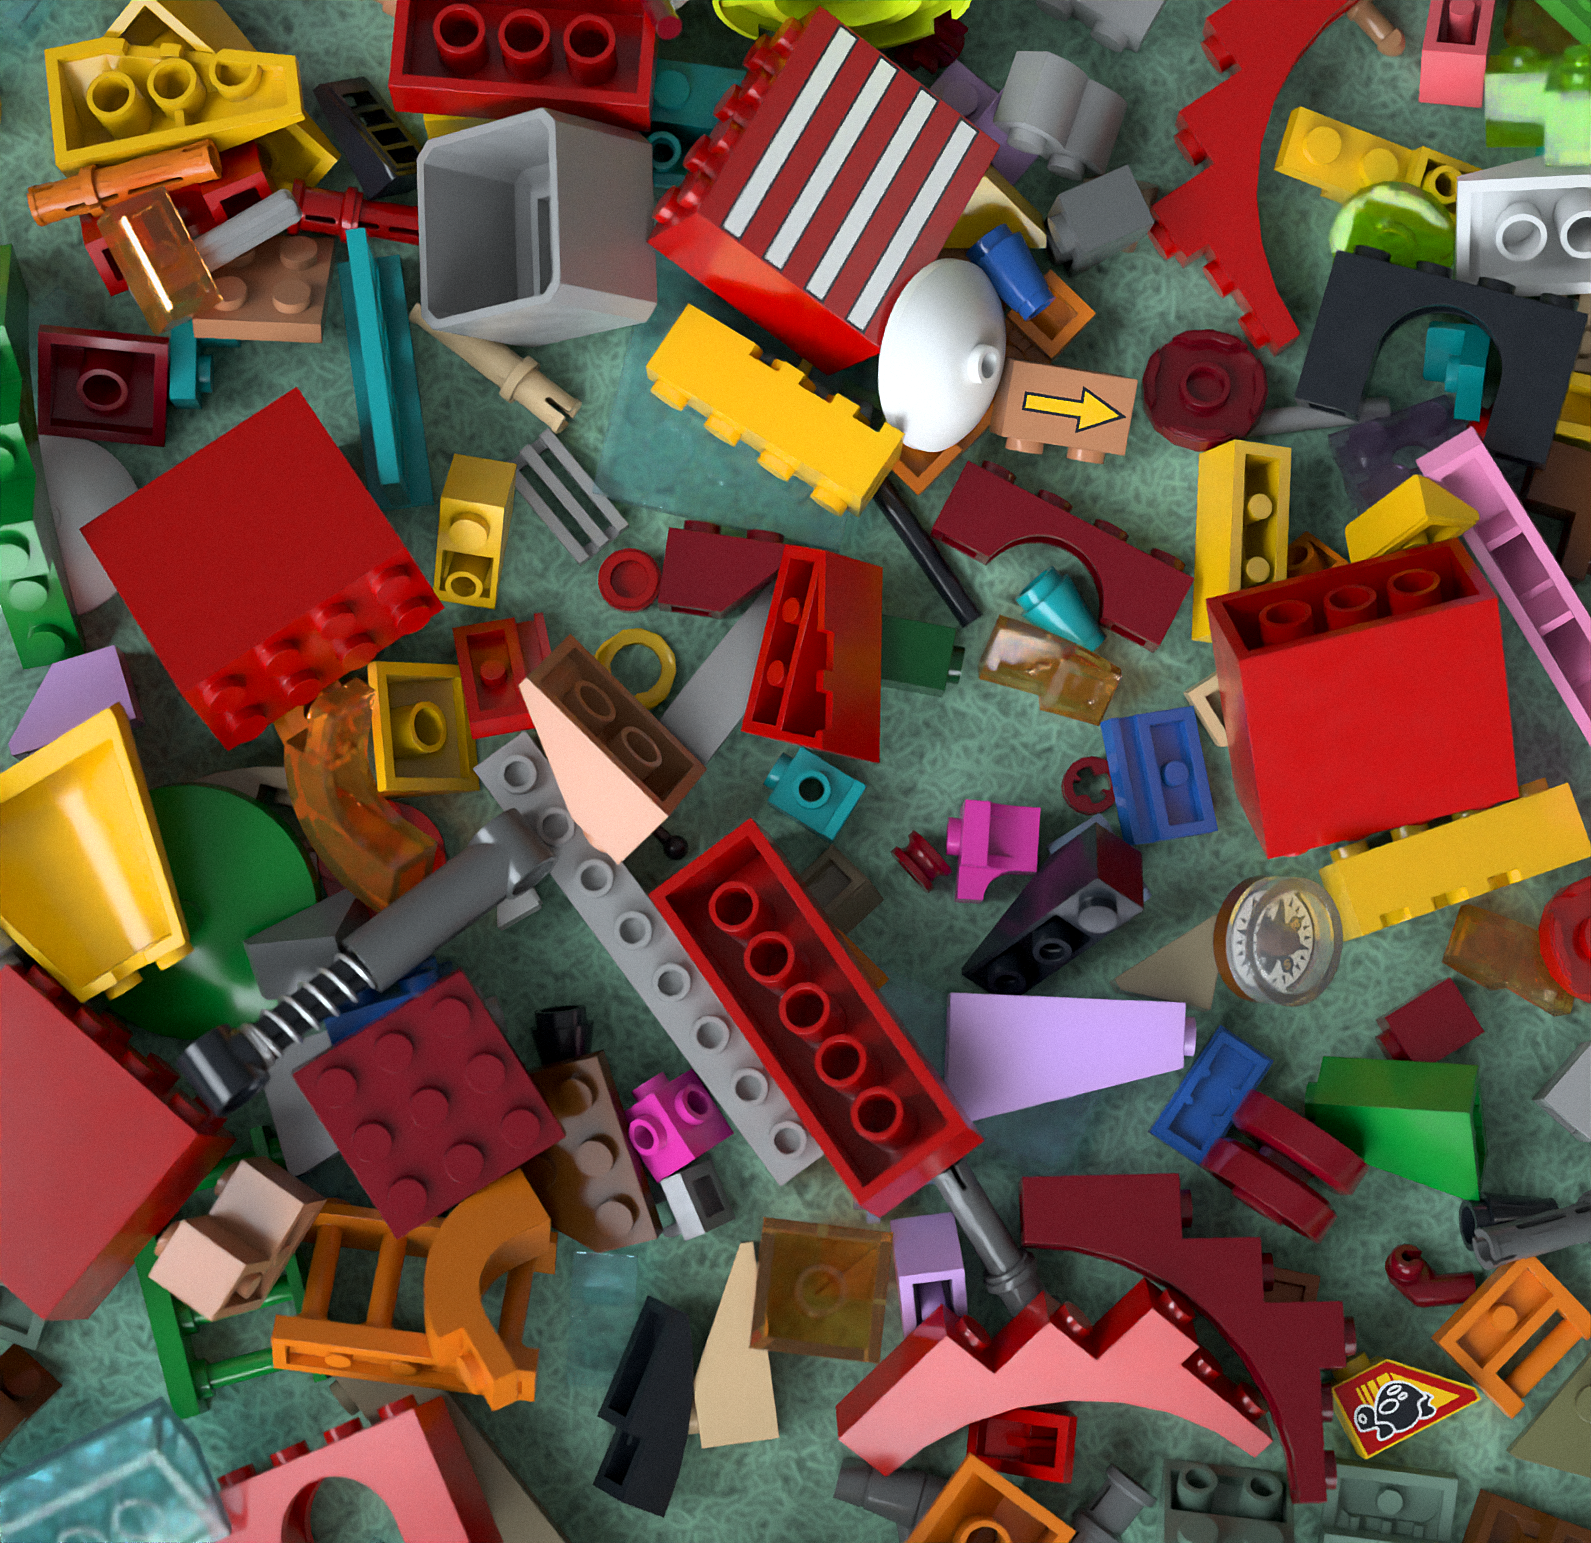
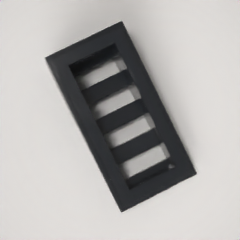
(379, 152)

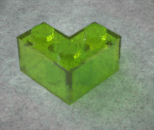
(1541, 102)

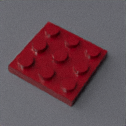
(428, 1103)

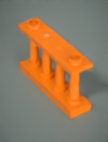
(374, 1347)

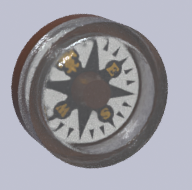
(1278, 940)

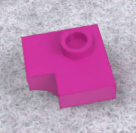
(991, 843)

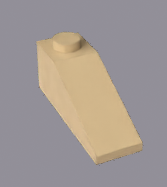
(734, 1383)

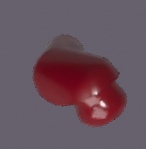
(1422, 1284)

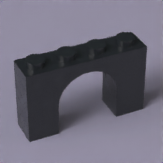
(1374, 298)

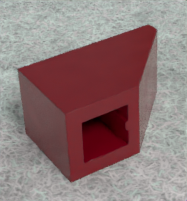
(716, 572)

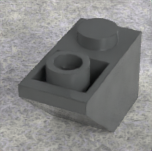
(1096, 221)

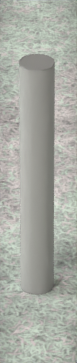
(1301, 418)

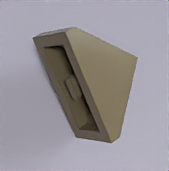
(1177, 972)

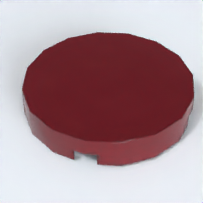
(1204, 390)

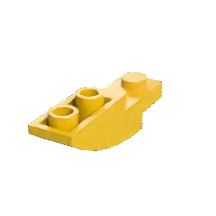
(1347, 159)

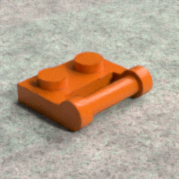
(1501, 1319)

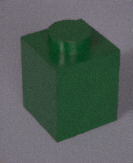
(919, 656)

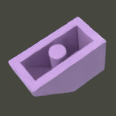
(927, 1267)

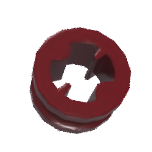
(1083, 804)
(921, 861)

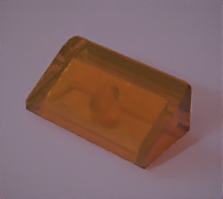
(158, 260)

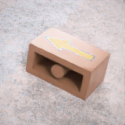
(1063, 408)

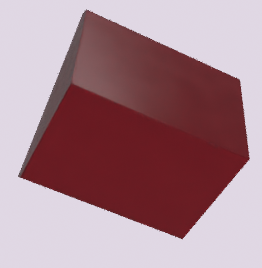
(103, 385)

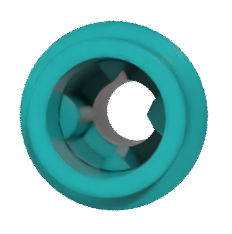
(1058, 607)

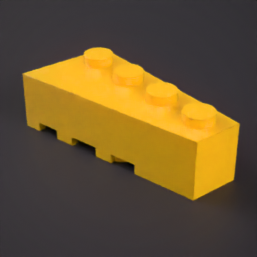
(773, 412)
(1455, 860)

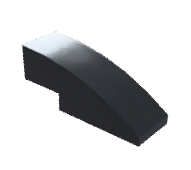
(650, 1410)

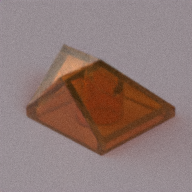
(821, 1290)

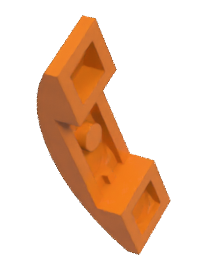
(1036, 340)

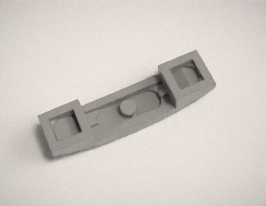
(720, 689)

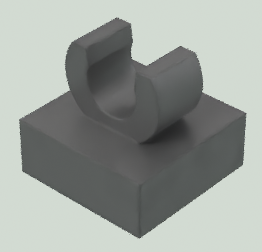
(695, 1200)

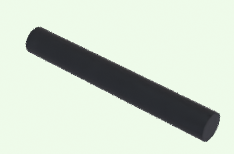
(926, 554)

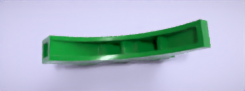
(32, 569)

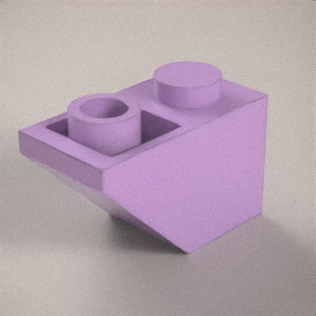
(73, 694)

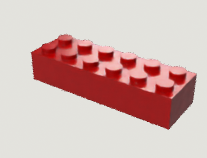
(815, 1019)

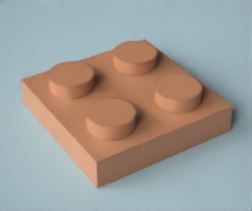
(273, 292)

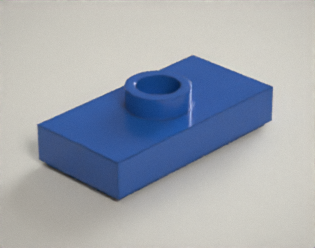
(1210, 1094)

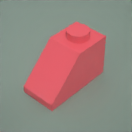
(1456, 52)

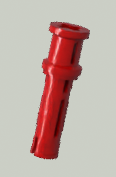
(338, 211)

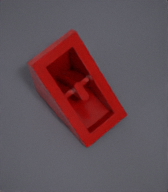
(1027, 1443)

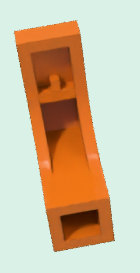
(471, 1250)

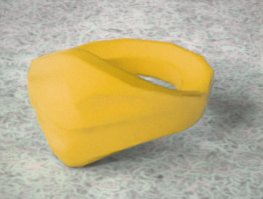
(657, 644)

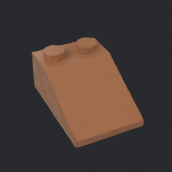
(606, 750)

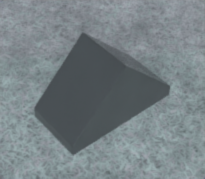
(303, 943)

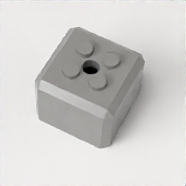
(536, 229)

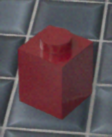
(1428, 1025)

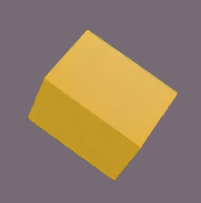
(421, 730)

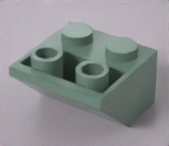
(1223, 1504)

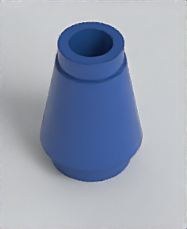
(1012, 271)

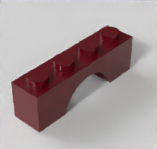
(1134, 588)

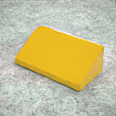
(1407, 518)

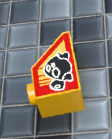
(1390, 1401)

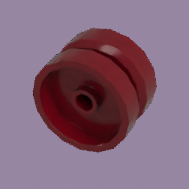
(1279, 1173)

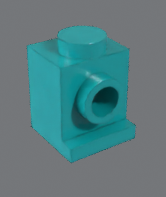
(820, 817)

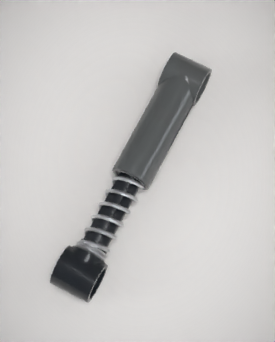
(498, 864)

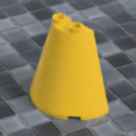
(87, 862)

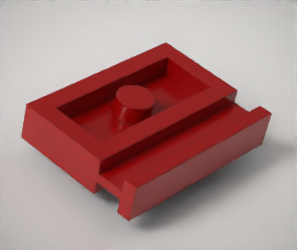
(492, 665)

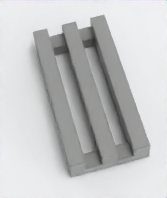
(599, 539)

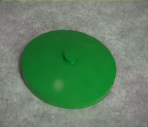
(234, 877)

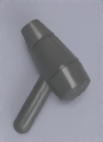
(898, 1497)

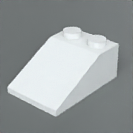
(1526, 227)

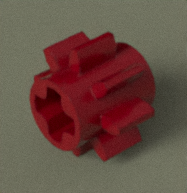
(936, 49)

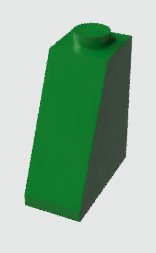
(1406, 1118)

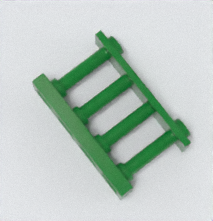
(173, 1321)

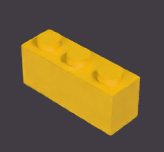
(1239, 522)

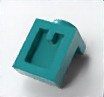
(1460, 359)
(191, 369)

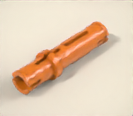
(101, 188)

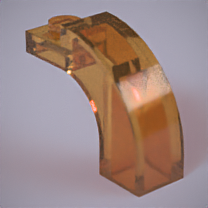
(340, 805)

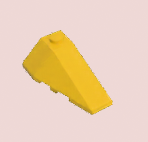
(140, 100)

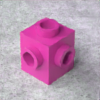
(674, 1123)

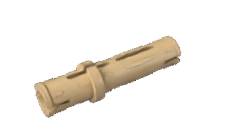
(514, 375)

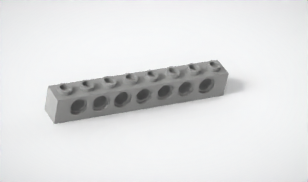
(653, 961)

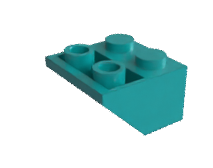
(683, 113)

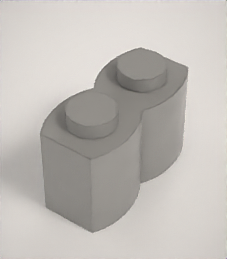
(1059, 114)

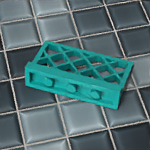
(384, 376)

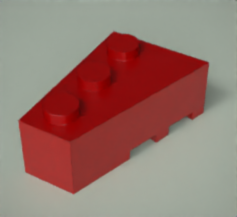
(821, 656)

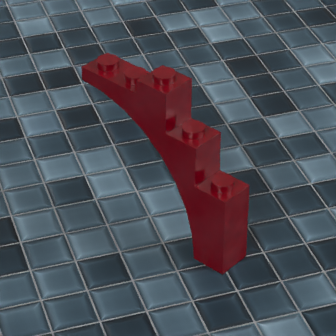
(1281, 1344)

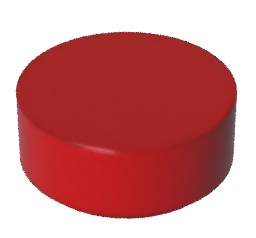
(629, 580)

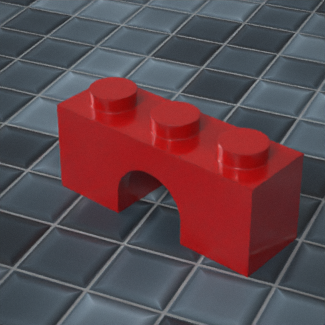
(200, 206)

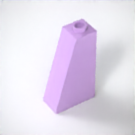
(1042, 1049)

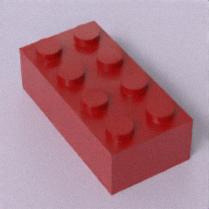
(525, 56)

